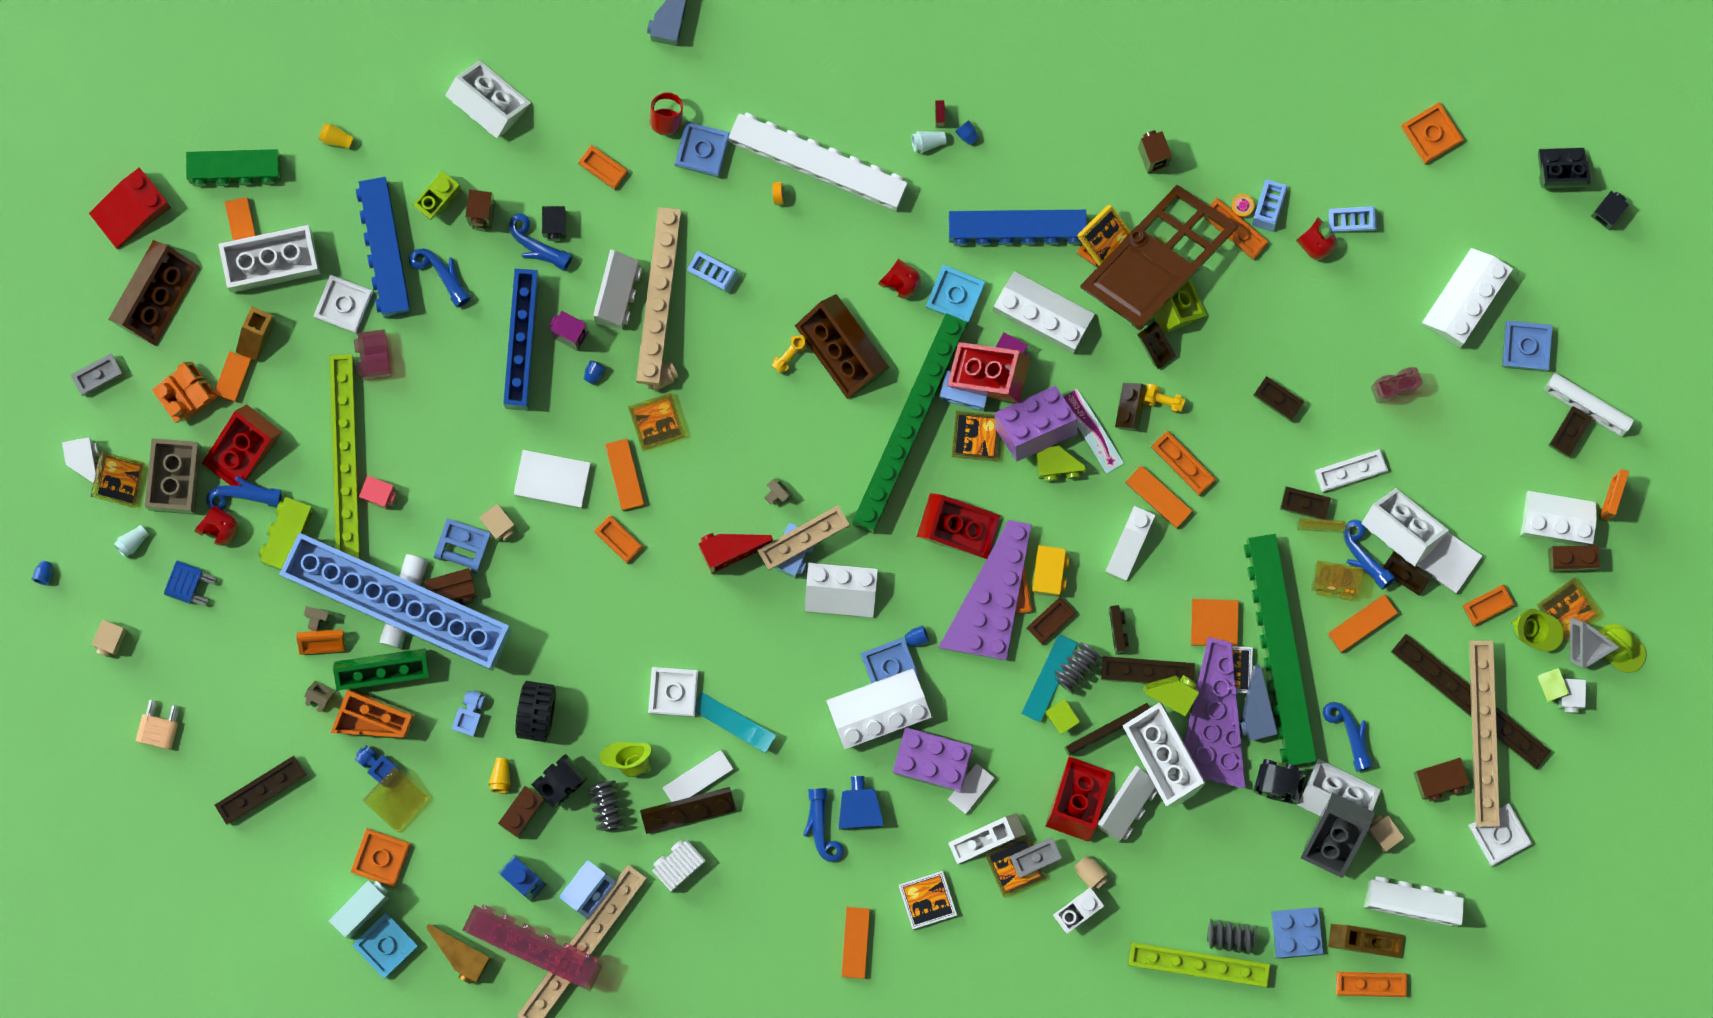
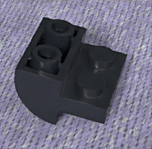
(1563, 168)

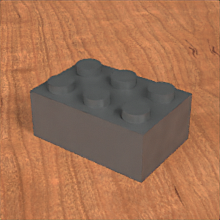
(1337, 835)

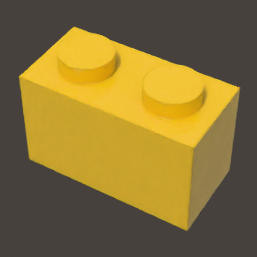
(1049, 571)

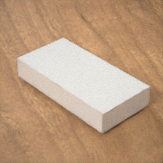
(973, 787)

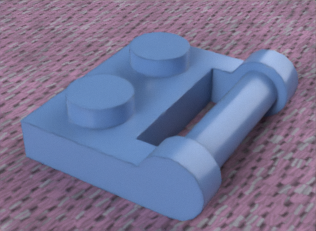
(465, 538)

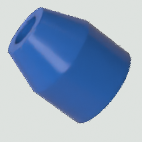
(967, 133)
(593, 372)
(43, 573)
(917, 636)

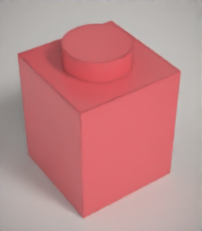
(378, 493)

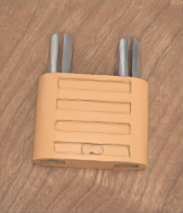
(155, 730)

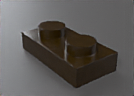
(1278, 398)
(1130, 406)
(1570, 431)
(1305, 503)
(1406, 574)
(1120, 639)

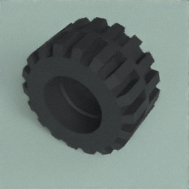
(535, 711)

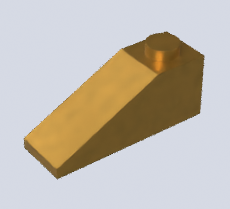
(1365, 940)
(462, 957)

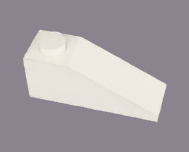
(1130, 543)
(987, 838)

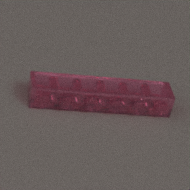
(530, 947)

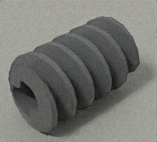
(1077, 667)
(606, 806)
(1231, 937)

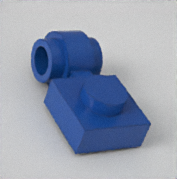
(379, 768)

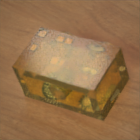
(1336, 579)

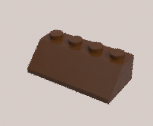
(154, 292)
(841, 346)

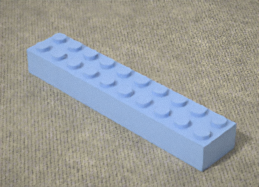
(396, 601)

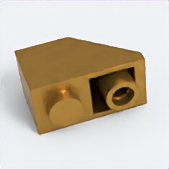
(254, 333)

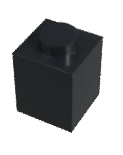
(1610, 209)
(554, 222)

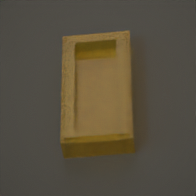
(1321, 525)

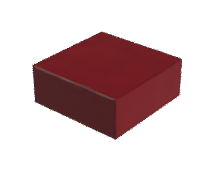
(939, 114)

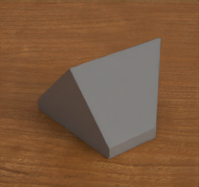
(1587, 644)

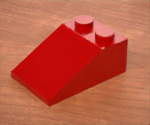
(129, 208)
(989, 371)
(241, 445)
(958, 525)
(726, 549)
(1079, 799)

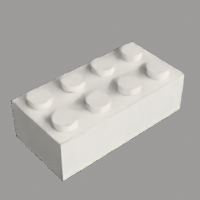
(269, 258)

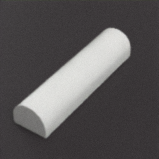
(1591, 405)
(412, 571)

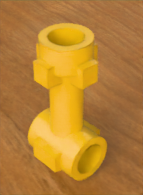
(798, 345)
(1152, 395)

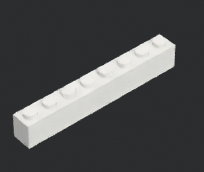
(818, 162)

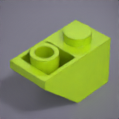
(437, 196)
(1057, 462)

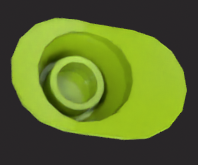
(1538, 630)
(1631, 652)
(628, 757)

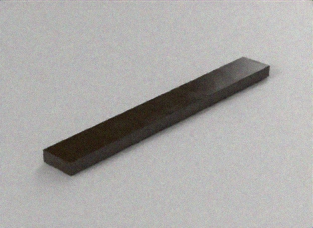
(1459, 693)

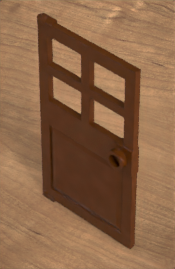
(1146, 273)

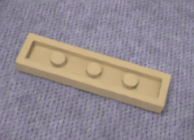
(803, 537)

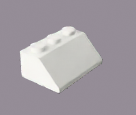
(487, 98)
(617, 290)
(1559, 519)
(1404, 526)
(840, 590)
(1328, 779)
(1127, 805)

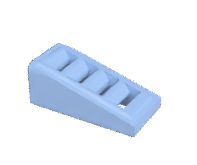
(1265, 219)
(1372, 226)
(729, 281)

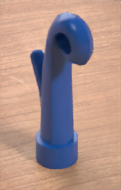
(539, 250)
(449, 277)
(246, 491)
(1382, 577)
(1356, 736)
(817, 822)

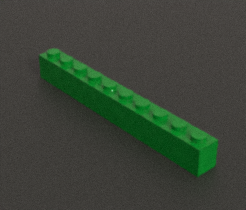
(909, 423)
(1280, 650)

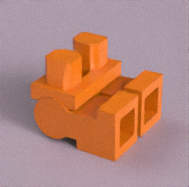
(184, 392)

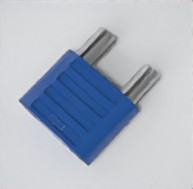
(185, 581)

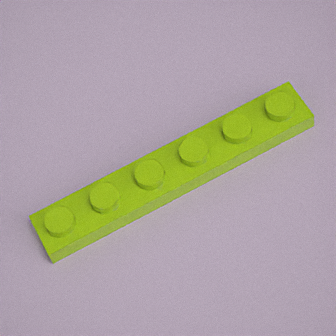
(1198, 964)

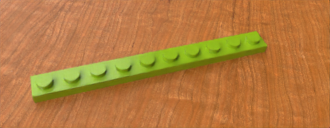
(344, 454)

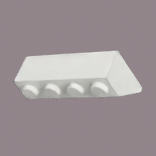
(1467, 296)
(1043, 312)
(878, 708)
(1164, 755)
(1413, 902)

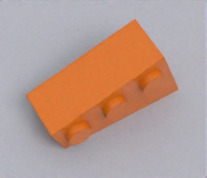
(371, 716)

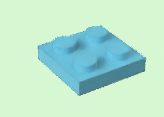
(955, 293)
(385, 945)

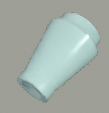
(927, 140)
(129, 542)

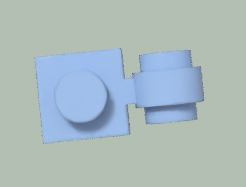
(467, 720)

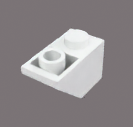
(81, 457)
(1078, 910)

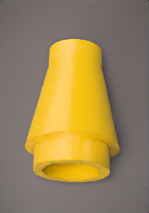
(335, 136)
(500, 776)

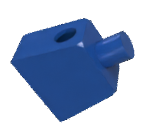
(859, 807)
(522, 878)

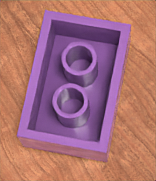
(1036, 423)
(933, 760)

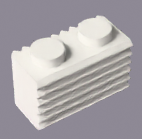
(678, 865)

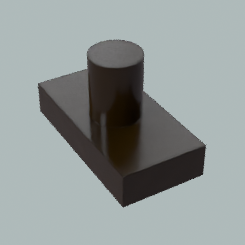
(1156, 345)

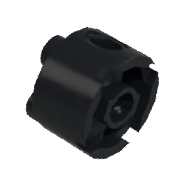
(559, 781)
(1279, 782)

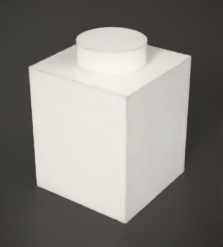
(1576, 698)

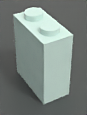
(360, 908)

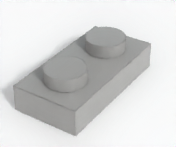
(97, 374)
(1035, 857)

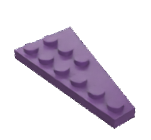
(988, 612)
(1214, 721)

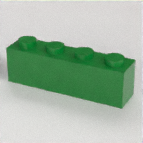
(233, 166)
(381, 669)

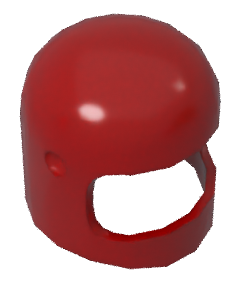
(665, 120)
(1315, 244)
(901, 273)
(218, 524)

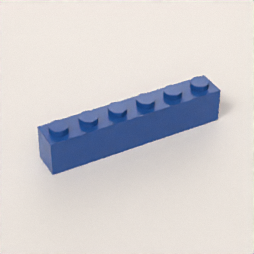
(1016, 226)
(384, 247)
(521, 339)

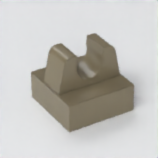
(777, 492)
(316, 617)
(319, 694)

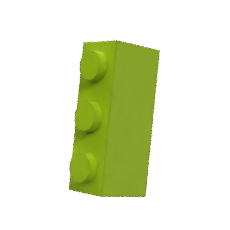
(291, 520)

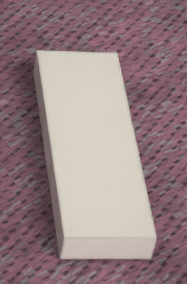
(1351, 470)
(698, 777)

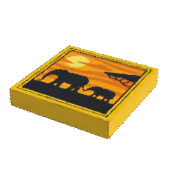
(1103, 234)

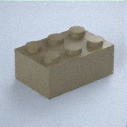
(173, 476)

